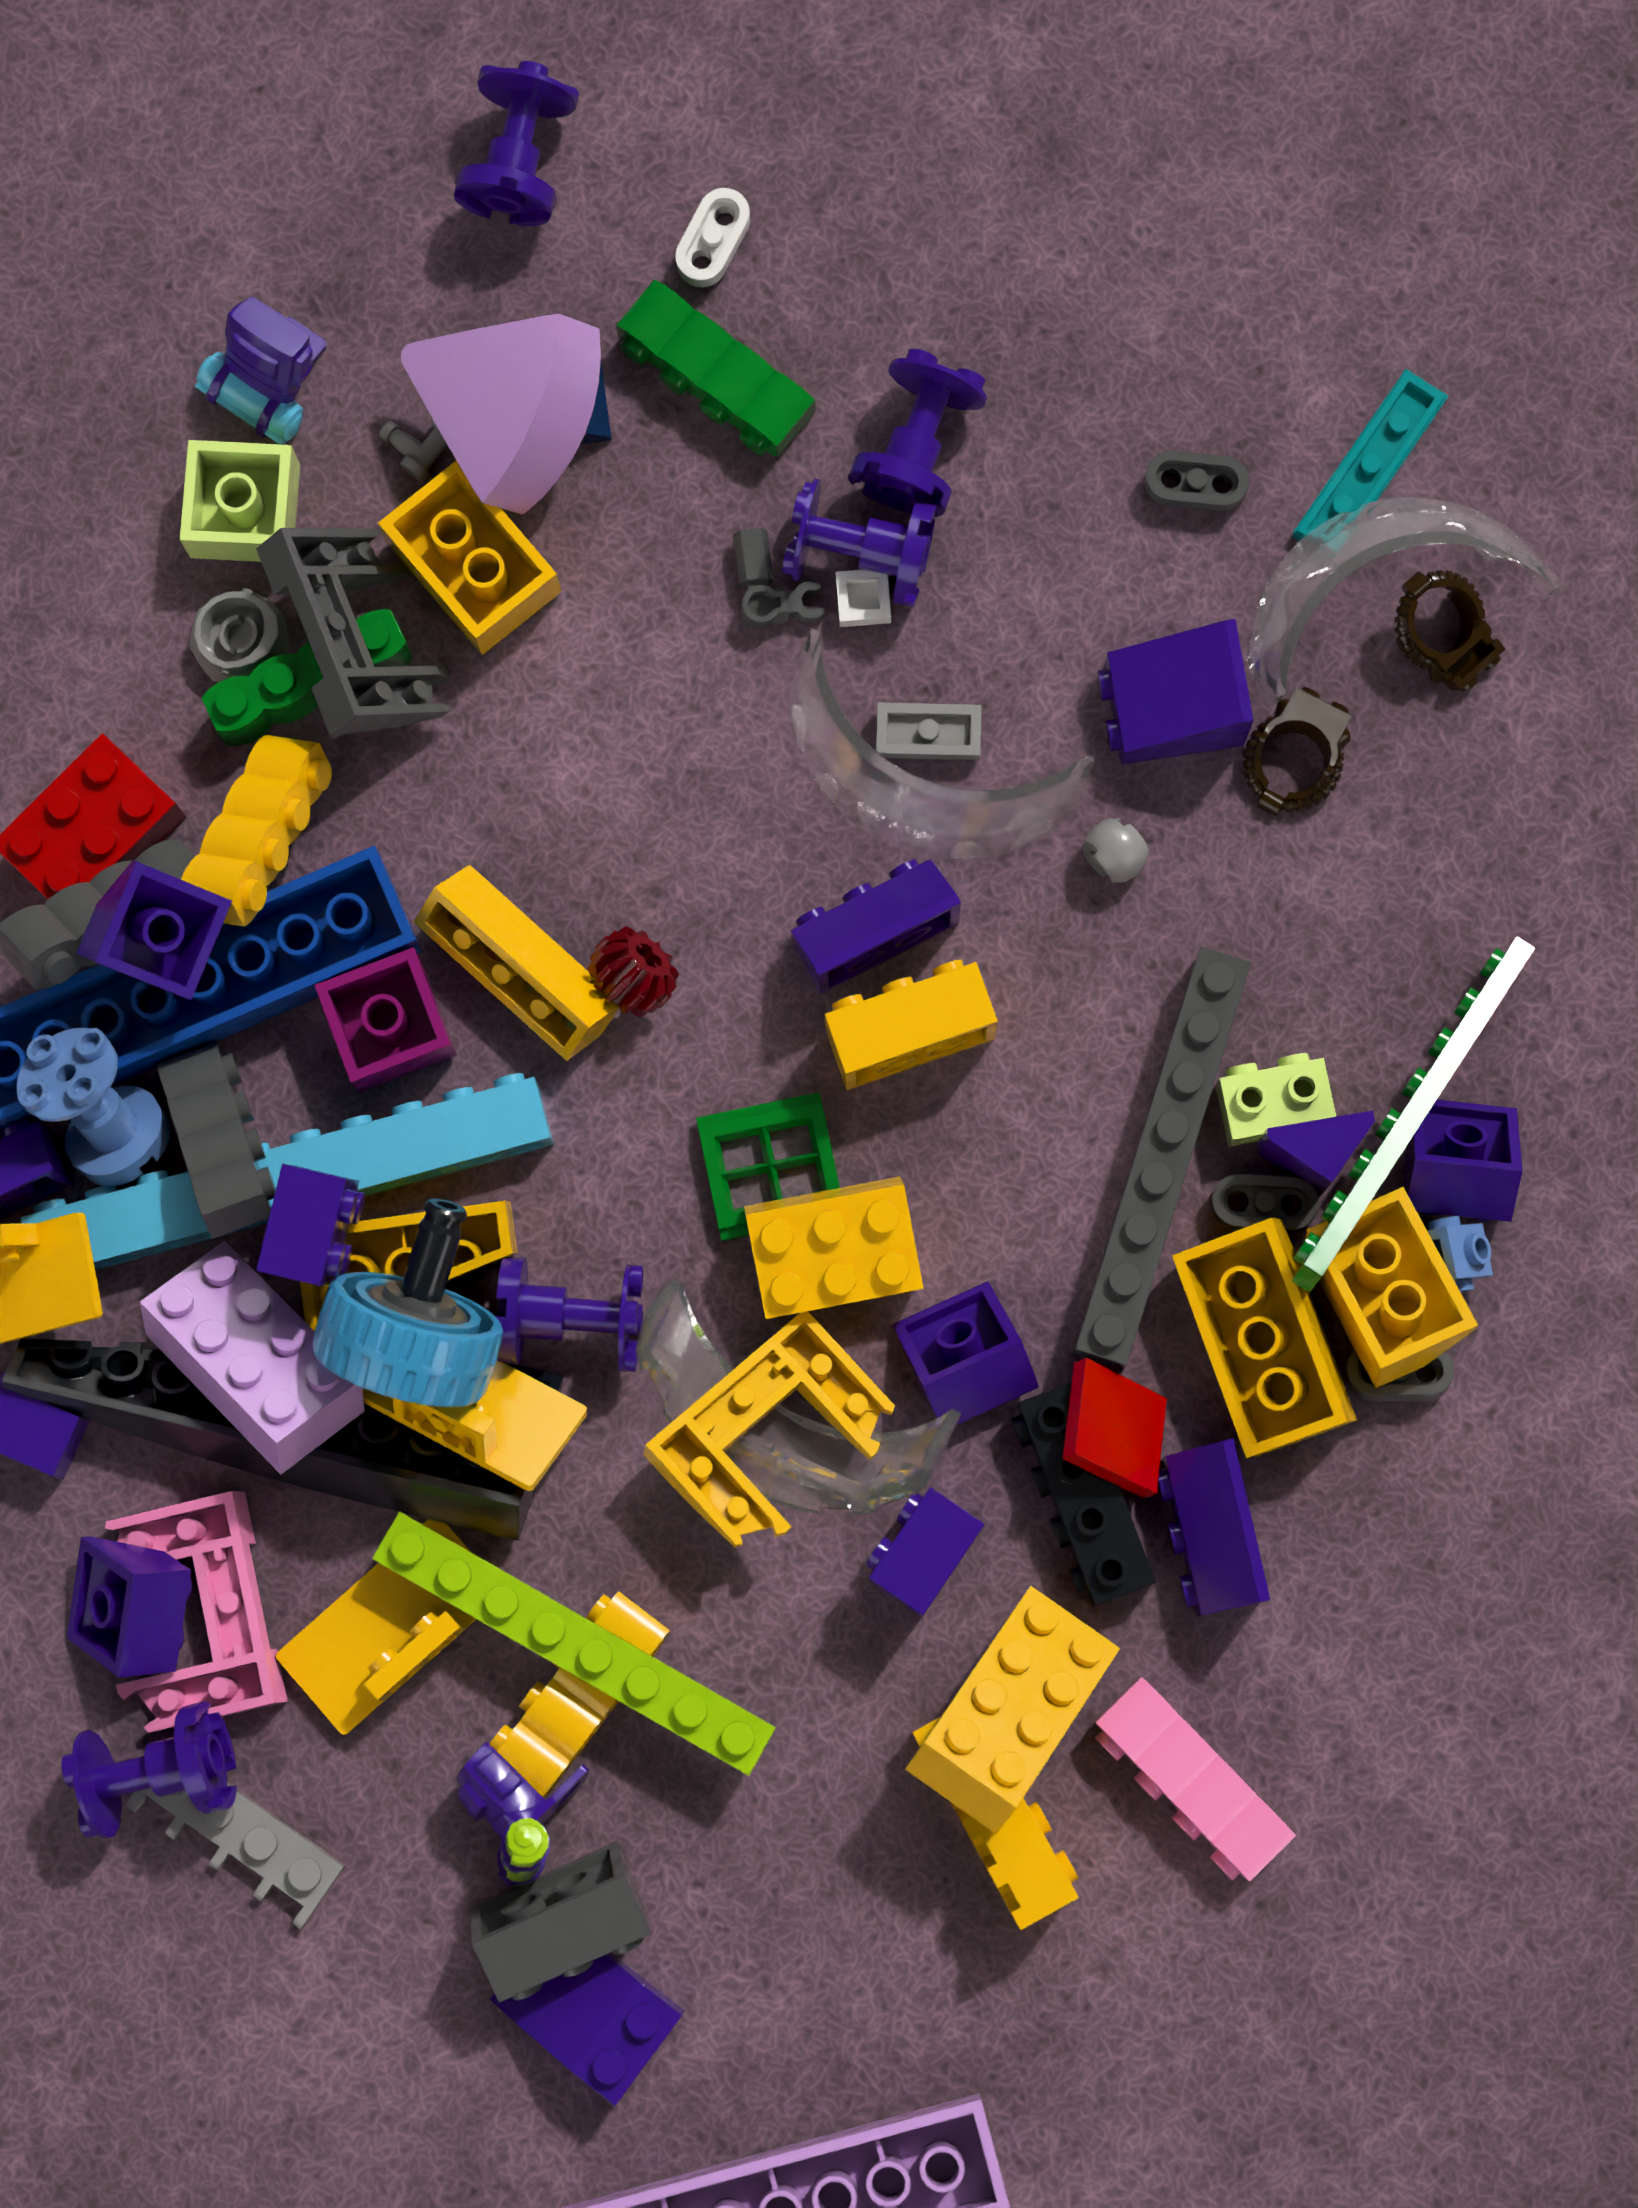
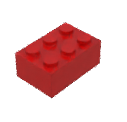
(88, 820)

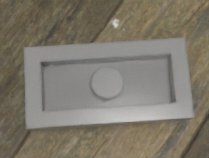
(929, 731)

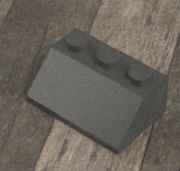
(558, 1923)

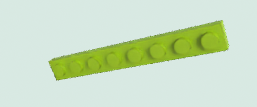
(574, 1643)

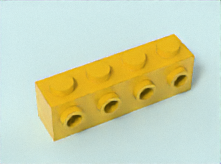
(516, 961)

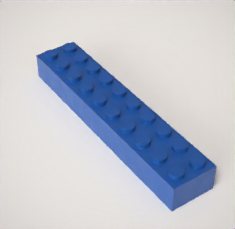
(254, 972)

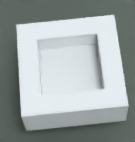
(862, 598)

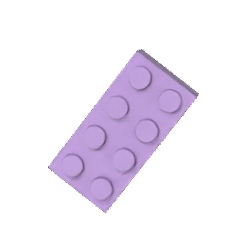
(250, 1356)

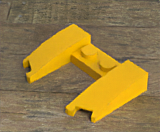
(795, 1358)

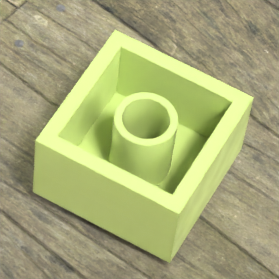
(237, 497)

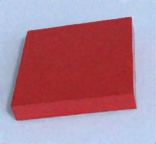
(1115, 1428)

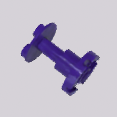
(508, 176)
(907, 464)
(881, 545)
(548, 1312)
(187, 1762)

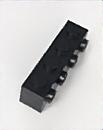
(1089, 1508)

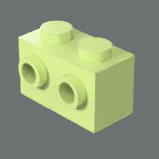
(1273, 1097)

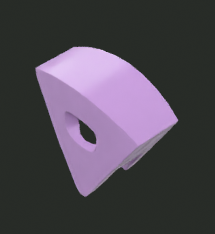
(510, 401)

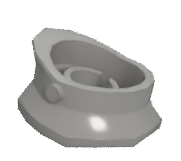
(227, 635)

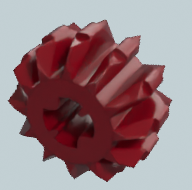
(633, 971)

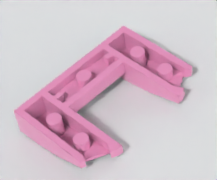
(244, 1668)

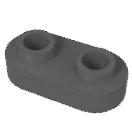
(1196, 477)
(1264, 1200)
(1404, 1388)

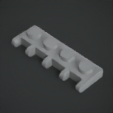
(260, 1843)

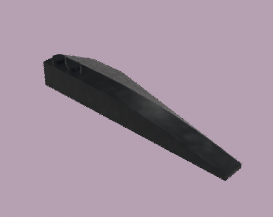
(364, 1462)

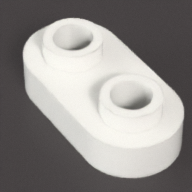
(711, 239)

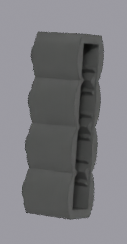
(46, 936)
(216, 1140)

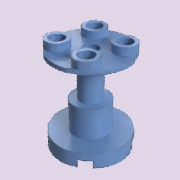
(109, 1127)

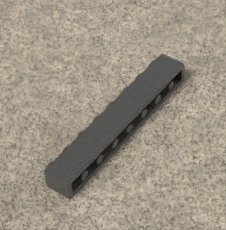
(1161, 1159)

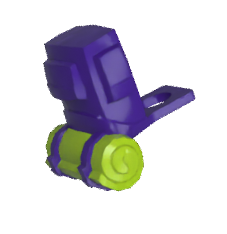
(515, 1811)

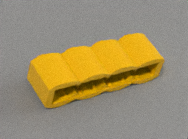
(259, 822)
(569, 1710)

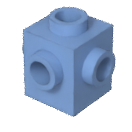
(1462, 1250)

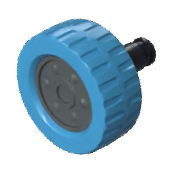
(410, 1331)

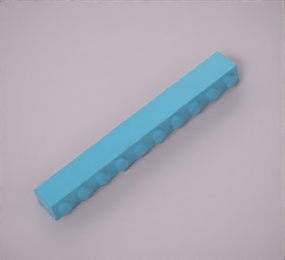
(379, 1153)

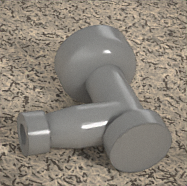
(417, 455)

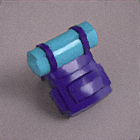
(261, 369)

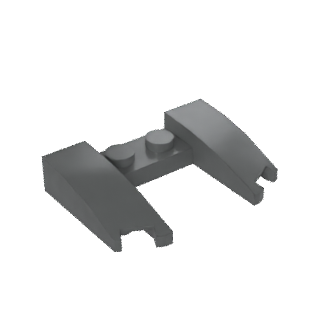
(353, 694)

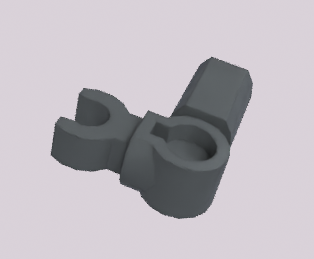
(761, 604)

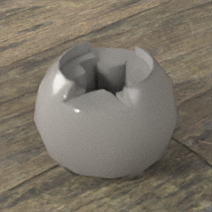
(1115, 850)

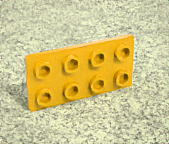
(46, 1277)
(509, 1431)
(371, 1642)

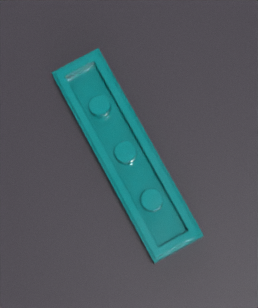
(1377, 451)

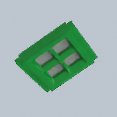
(765, 1157)

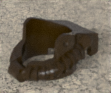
(1475, 646)
(1308, 716)

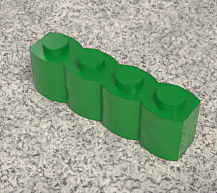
(716, 369)
(281, 686)

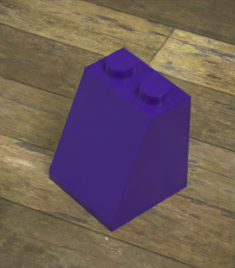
(1177, 694)

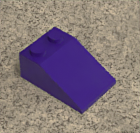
(598, 2023)

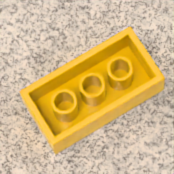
(1264, 1338)
(1013, 1710)

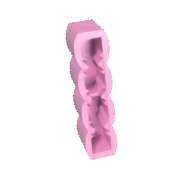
(1194, 1779)

